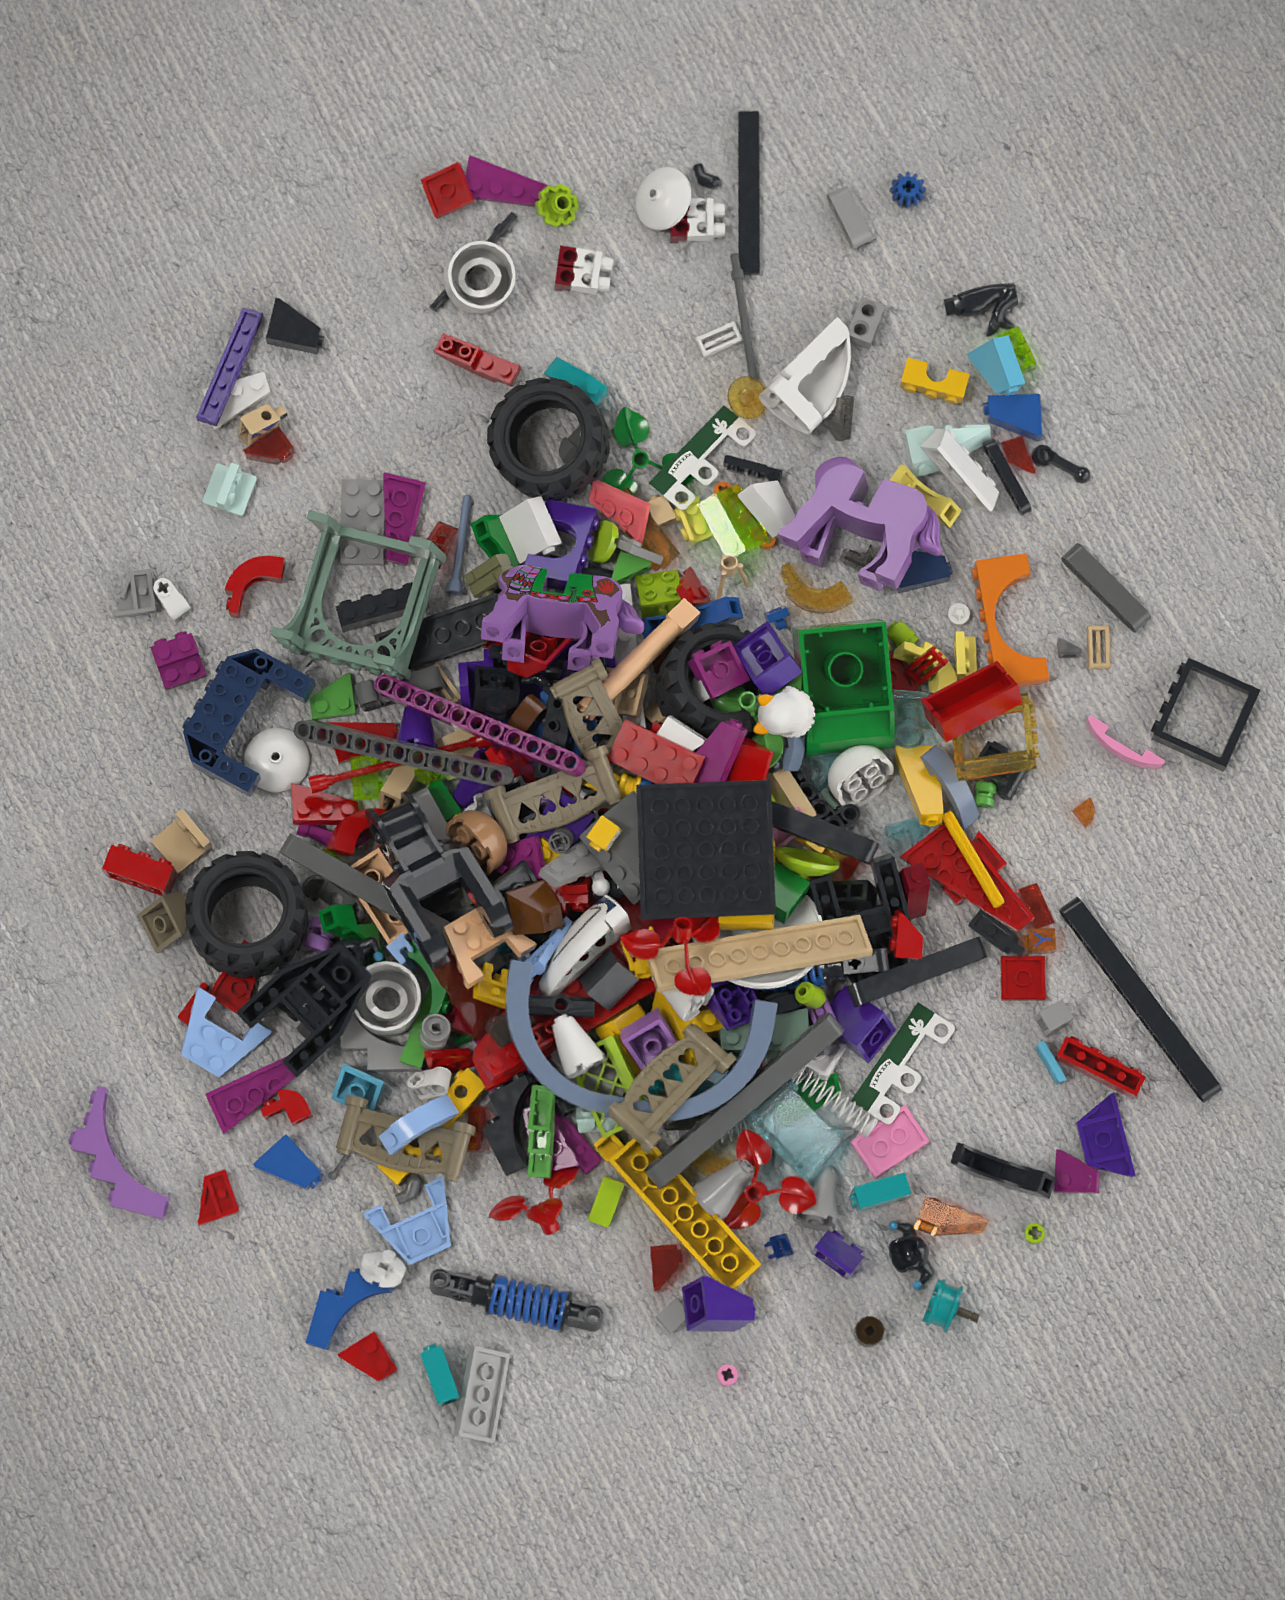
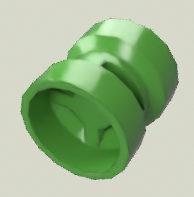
(984, 794)

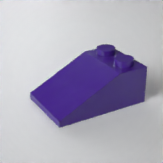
(767, 659)
(837, 1253)

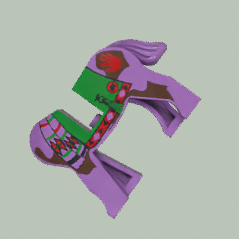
(587, 610)

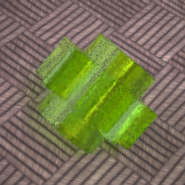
(425, 776)

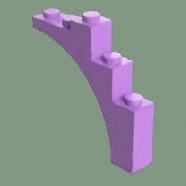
(94, 1141)

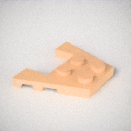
(471, 939)

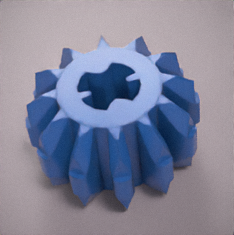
(899, 191)

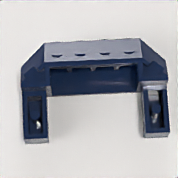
(225, 705)

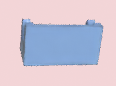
(399, 948)

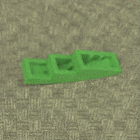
(413, 1052)
(541, 1132)

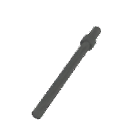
(737, 275)

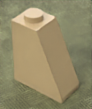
(400, 779)
(788, 792)

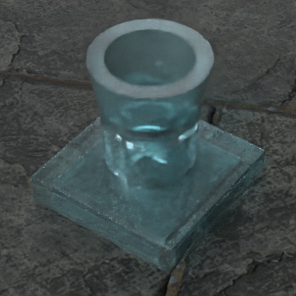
(909, 718)

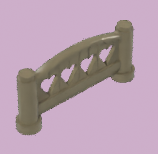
(588, 684)
(508, 804)
(643, 1125)
(451, 1142)

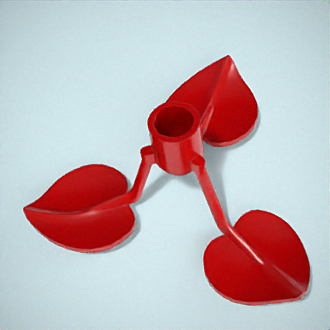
(645, 944)
(795, 1193)
(545, 1212)

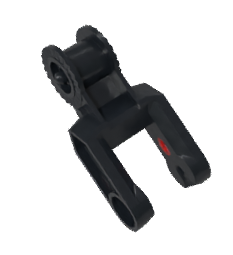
(426, 867)

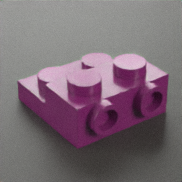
(178, 660)
(718, 669)

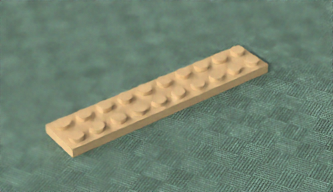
(765, 951)

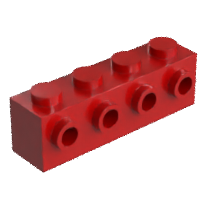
(1100, 1067)

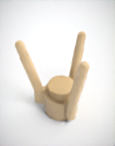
(729, 567)

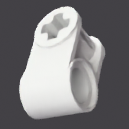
(172, 601)
(430, 1083)

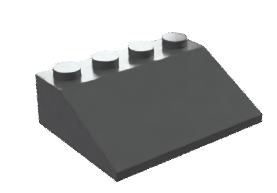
(623, 856)

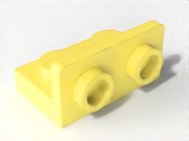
(693, 523)
(964, 655)

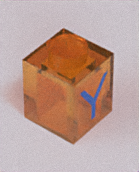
(1040, 941)

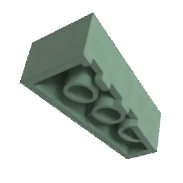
(785, 1031)

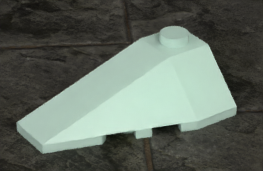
(968, 436)

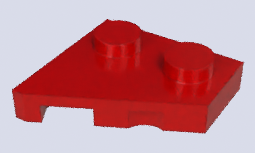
(692, 589)
(449, 1058)
(217, 1198)
(369, 1357)

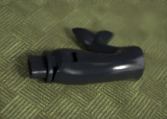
(978, 299)
(541, 678)

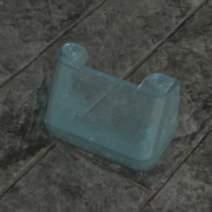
(796, 1131)

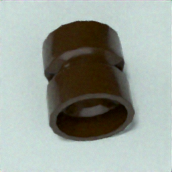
(868, 1331)

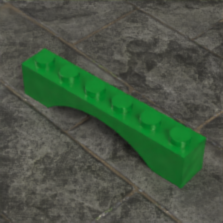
(493, 538)

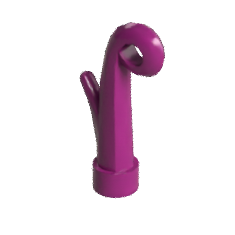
(323, 835)

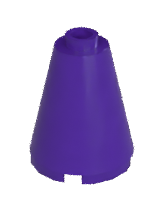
(416, 728)
(468, 789)

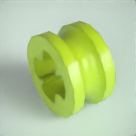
(1039, 1228)

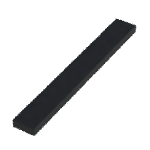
(748, 192)

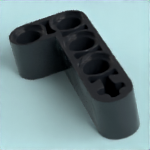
(818, 802)

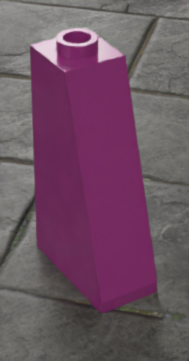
(721, 751)

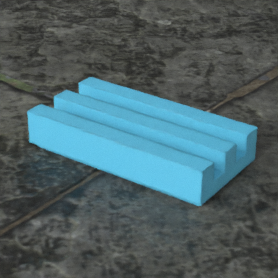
(1050, 1063)

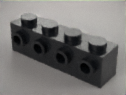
(373, 609)
(555, 732)

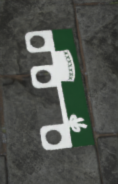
(693, 455)
(893, 1060)

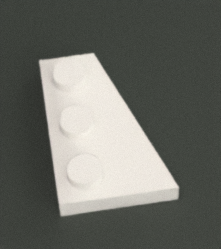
(244, 395)

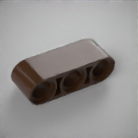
(527, 716)

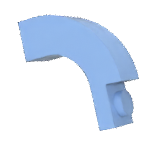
(417, 1122)

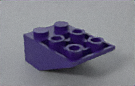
(731, 1003)

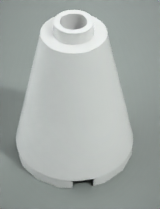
(686, 1005)
(575, 1047)

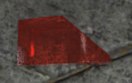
(1017, 454)

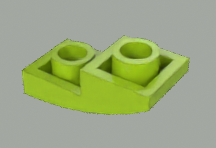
(606, 1201)

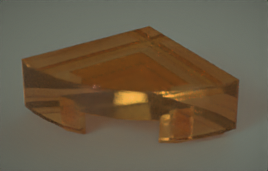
(1085, 812)

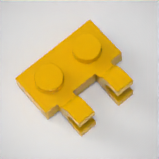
(491, 990)

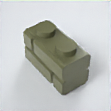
(485, 577)

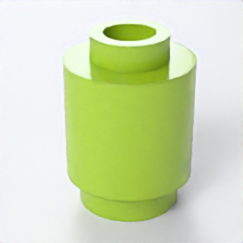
(901, 632)
(810, 995)

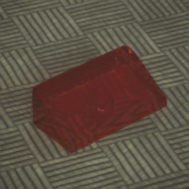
(1035, 902)
(476, 1118)

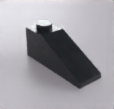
(854, 894)

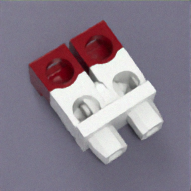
(699, 222)
(580, 270)

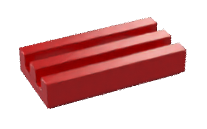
(936, 656)

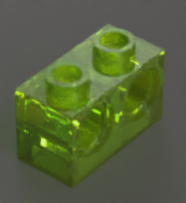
(1020, 349)
(358, 782)

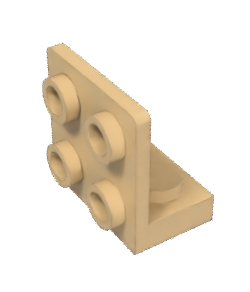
(182, 842)

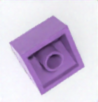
(648, 1037)

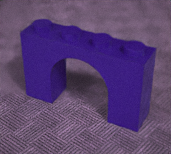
(579, 523)

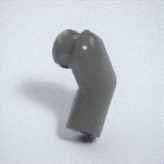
(411, 1190)

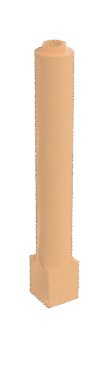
(675, 625)

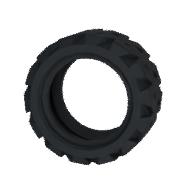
(517, 408)
(674, 688)
(238, 871)

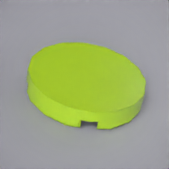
(604, 542)

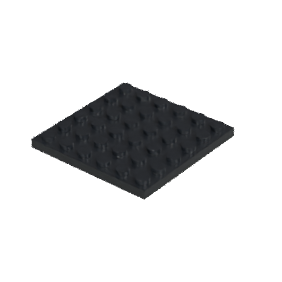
(706, 849)

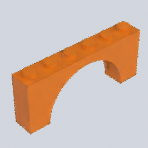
(992, 580)

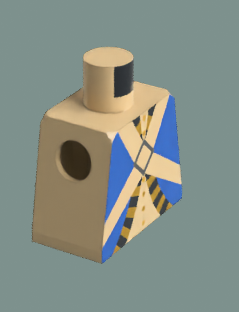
(260, 423)

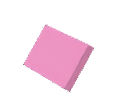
(890, 1143)

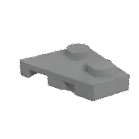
(634, 547)
(137, 595)

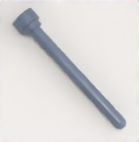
(455, 586)

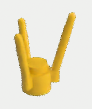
(640, 966)

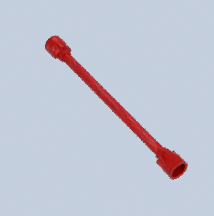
(322, 781)

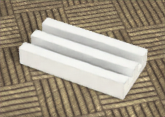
(724, 346)

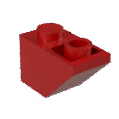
(906, 939)

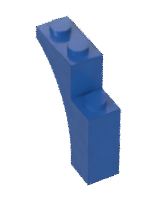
(717, 612)
(332, 1308)

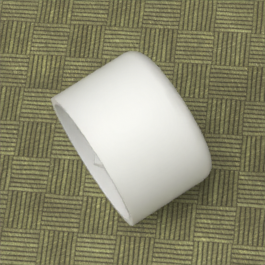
(492, 259)
(401, 1019)

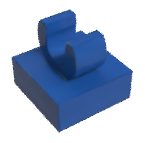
(777, 616)

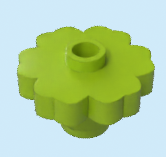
(548, 207)

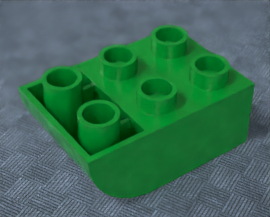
(849, 684)

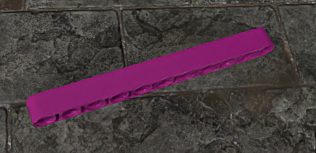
(486, 731)

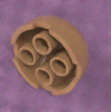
(481, 836)

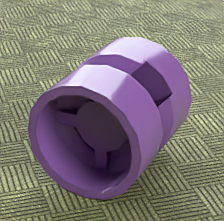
(317, 940)

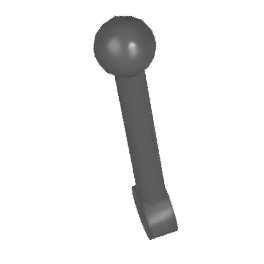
(333, 1174)

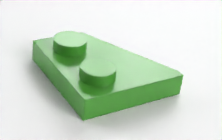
(334, 700)

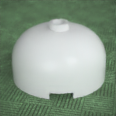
(851, 767)

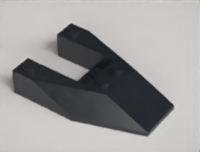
(875, 919)
(321, 996)

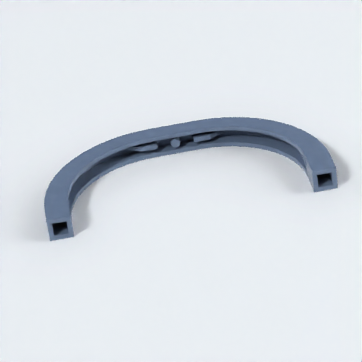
(519, 1026)

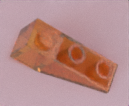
(943, 1219)

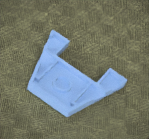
(546, 950)
(212, 1045)
(421, 1233)

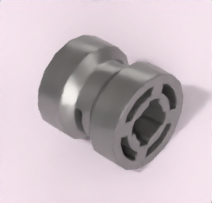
(563, 835)

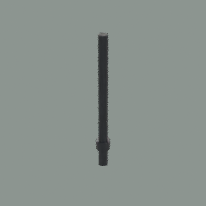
(499, 231)

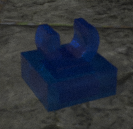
(780, 1246)

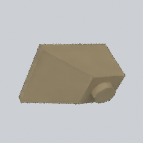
(165, 920)

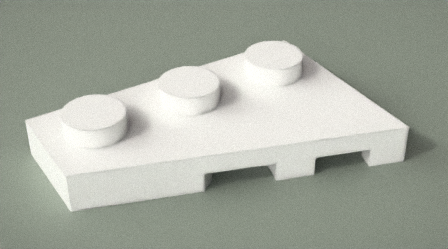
(826, 1061)

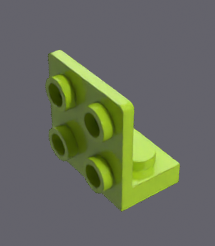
(658, 592)

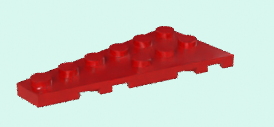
(949, 868)

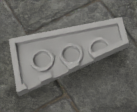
(570, 865)

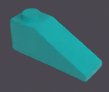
(591, 386)

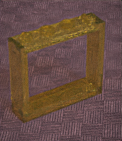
(1001, 763)

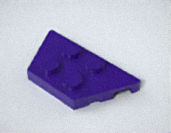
(1104, 1139)

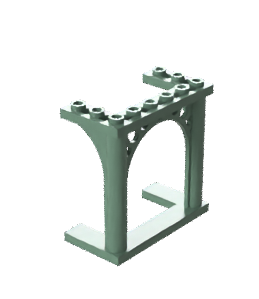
(299, 631)

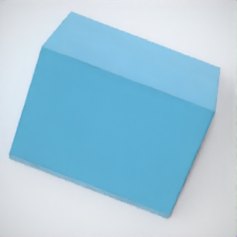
(358, 1084)

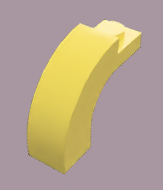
(944, 507)
(909, 652)

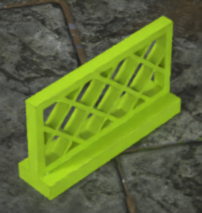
(624, 1073)

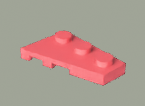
(624, 508)

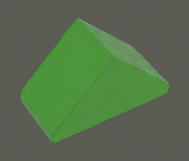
(629, 566)

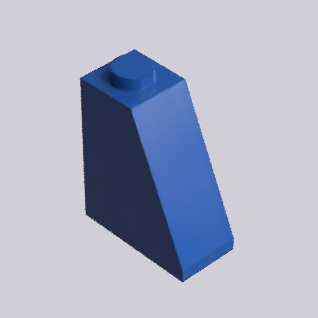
(1016, 414)
(289, 1164)

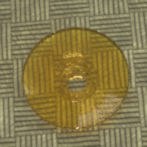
(750, 388)

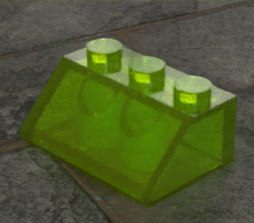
(732, 522)

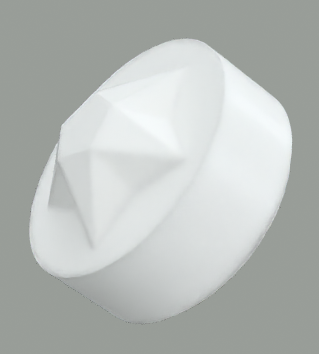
(958, 614)

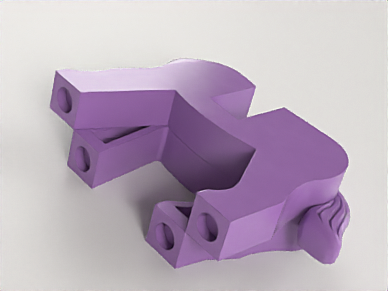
(894, 517)

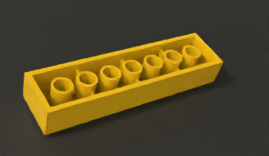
(675, 1206)

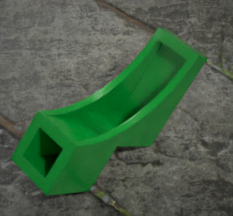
(342, 922)
(440, 999)

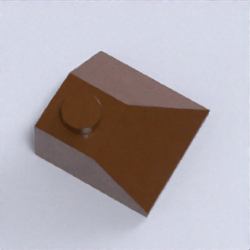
(533, 909)

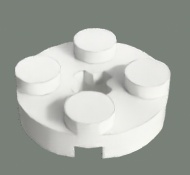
(382, 1268)

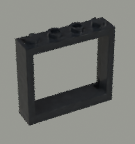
(1192, 751)

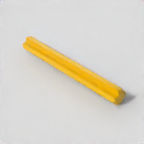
(973, 859)

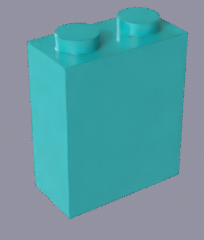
(880, 1192)
(439, 1374)

